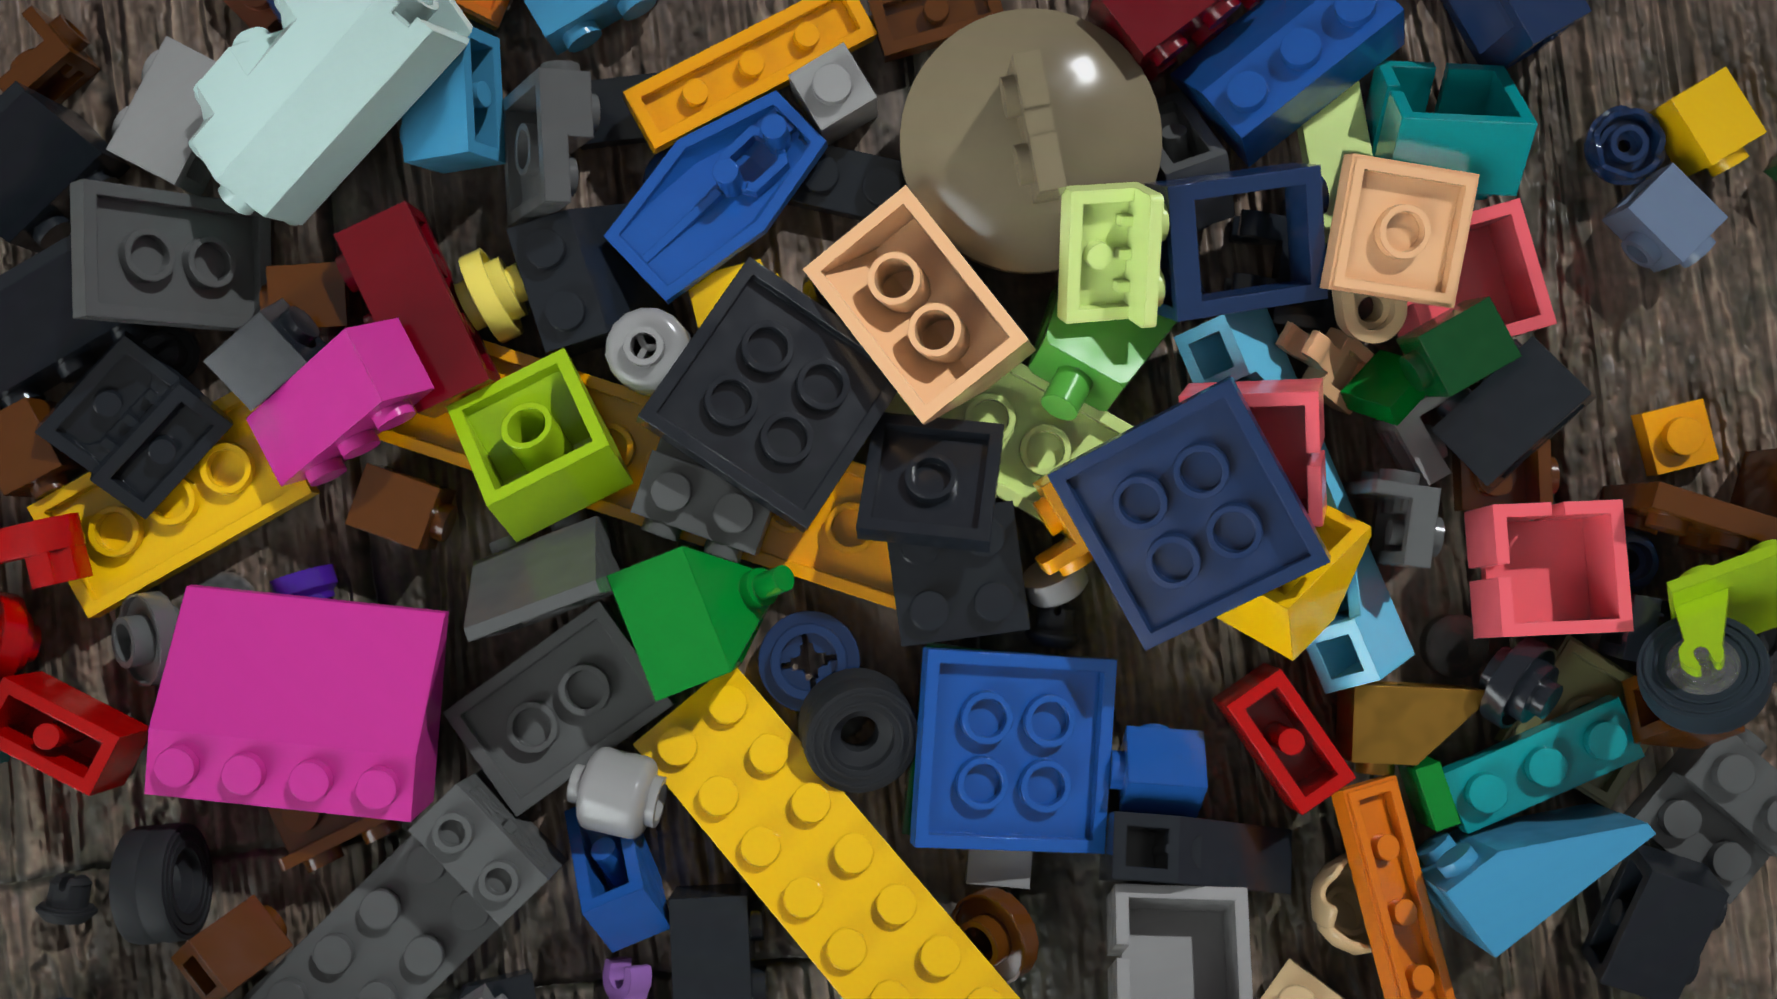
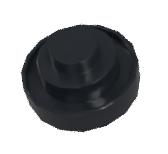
(1520, 683)

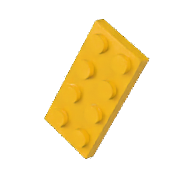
(210, 508)

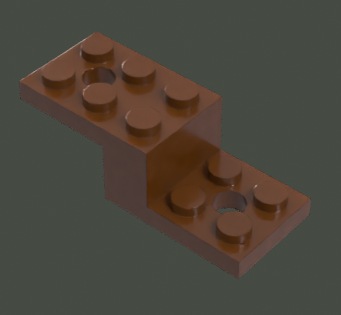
(1703, 521)

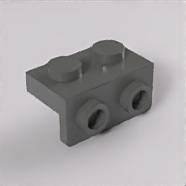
(1403, 519)

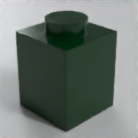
(1457, 348)

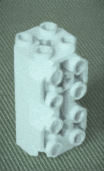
(310, 101)

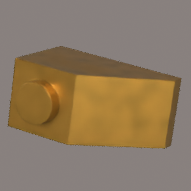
(1399, 721)

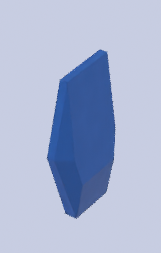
(716, 194)

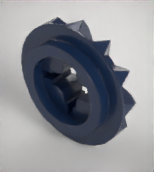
(784, 642)

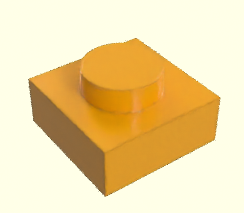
(1674, 437)

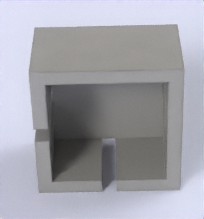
(1178, 942)

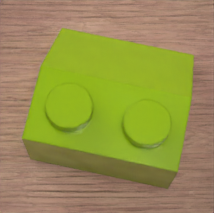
(538, 446)

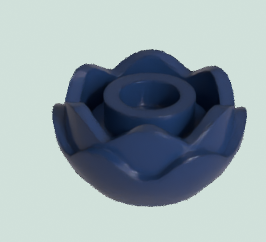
(1643, 140)

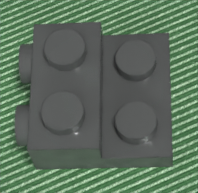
(543, 125)
(688, 497)
(1715, 808)

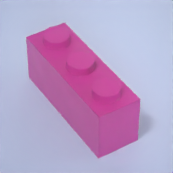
(340, 403)

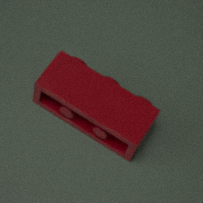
(406, 277)

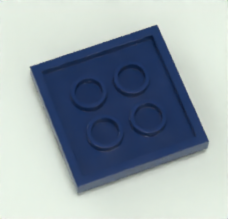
(1189, 514)

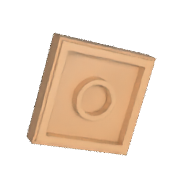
(1399, 230)

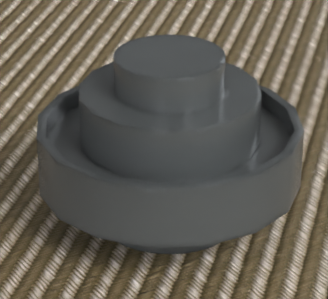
(144, 636)

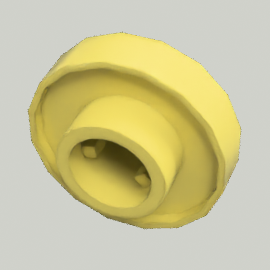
(492, 295)

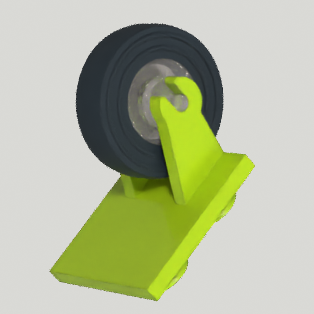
(1707, 663)

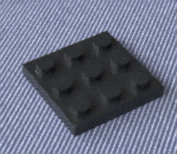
(771, 395)

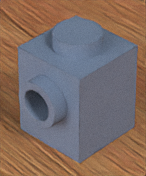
(1665, 221)

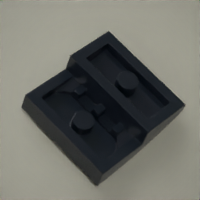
(134, 425)

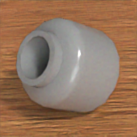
(629, 349)
(617, 793)

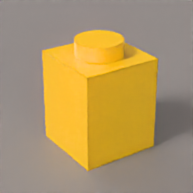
(1708, 125)

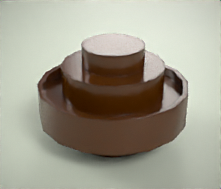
(999, 930)

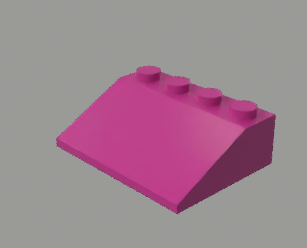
(299, 704)

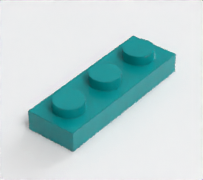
(1541, 763)

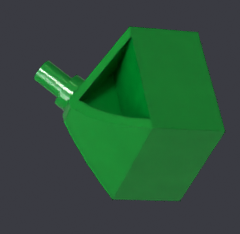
(694, 614)

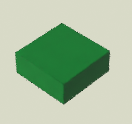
(1382, 390)
(1429, 794)

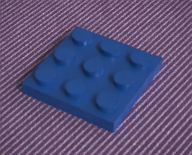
(1013, 751)

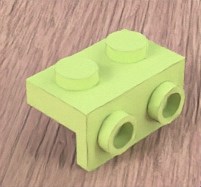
(1111, 253)

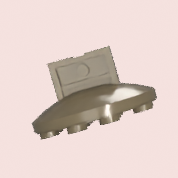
(1013, 120)

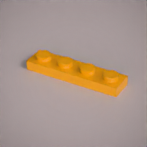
(743, 68)

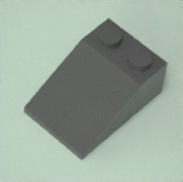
(541, 576)

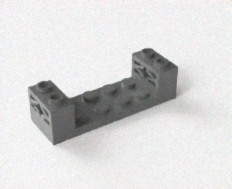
(423, 905)

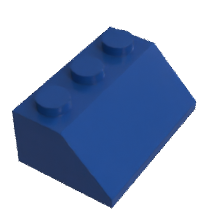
(1286, 66)

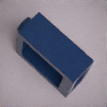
(1512, 29)
(1305, 209)

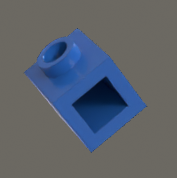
(1160, 771)

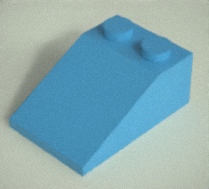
(1523, 868)

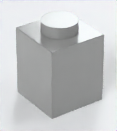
(834, 94)

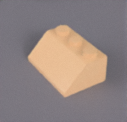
(918, 308)

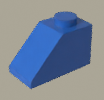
(617, 885)

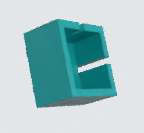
(1475, 127)

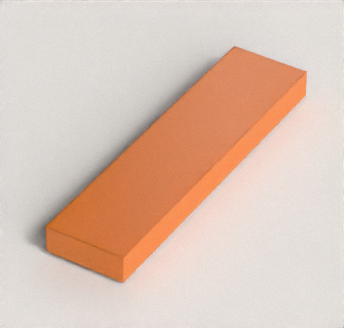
(1391, 890)

